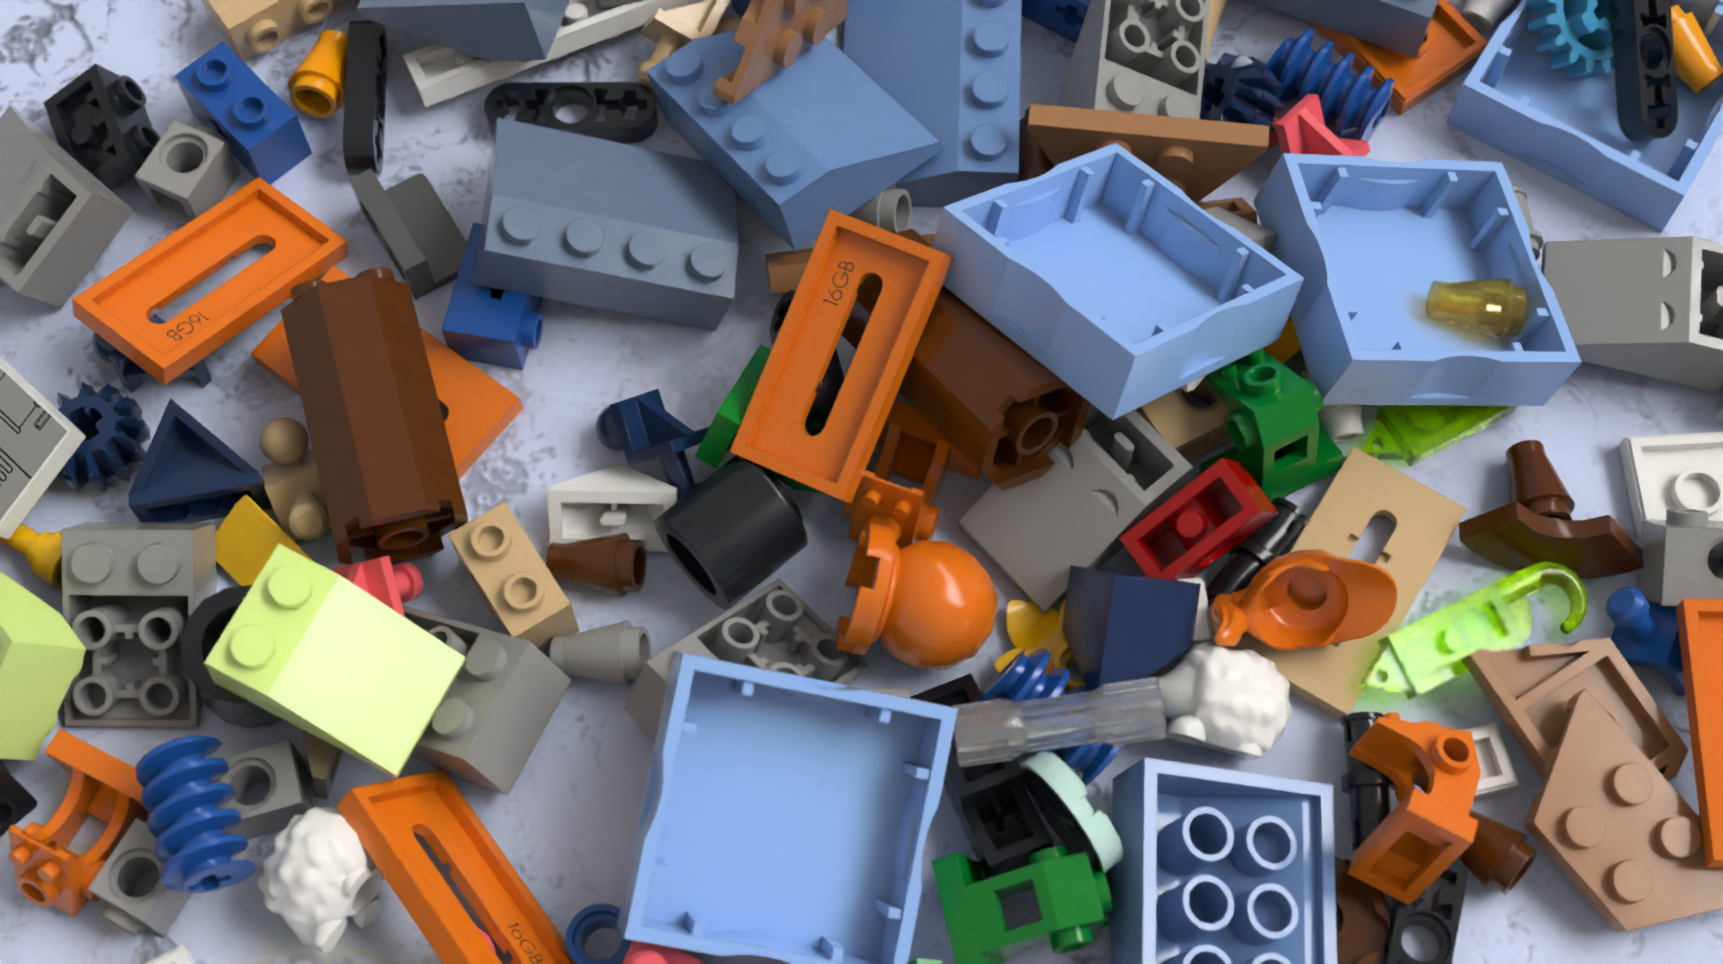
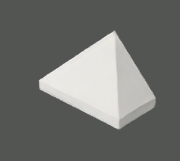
(609, 504)

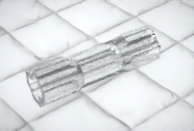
(1110, 715)

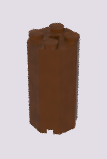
(981, 388)
(373, 417)

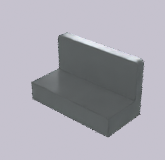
(412, 230)

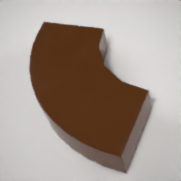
(1519, 538)

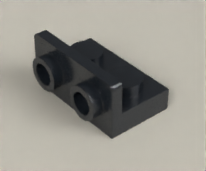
(103, 124)

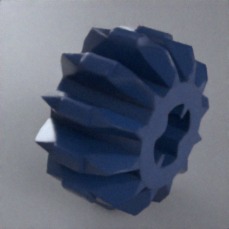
(1240, 91)
(117, 434)

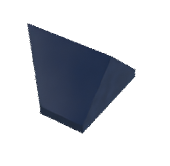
(191, 474)
(1126, 623)

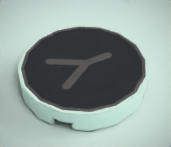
(1063, 804)

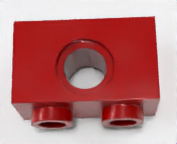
(1199, 522)

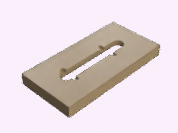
(1422, 529)

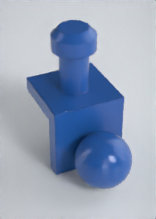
(1646, 634)

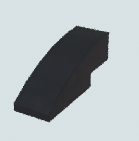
(990, 797)

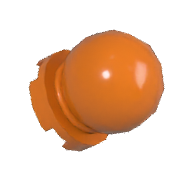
(920, 602)

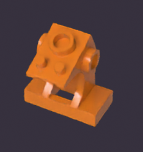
(913, 452)
(99, 788)
(1428, 826)

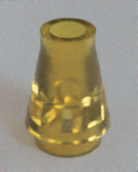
(1480, 306)

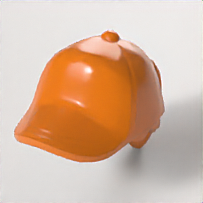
(1306, 602)

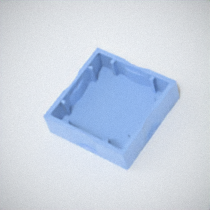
(1573, 123)
(1368, 251)
(1114, 278)
(784, 817)

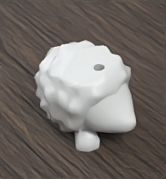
(1225, 701)
(320, 878)

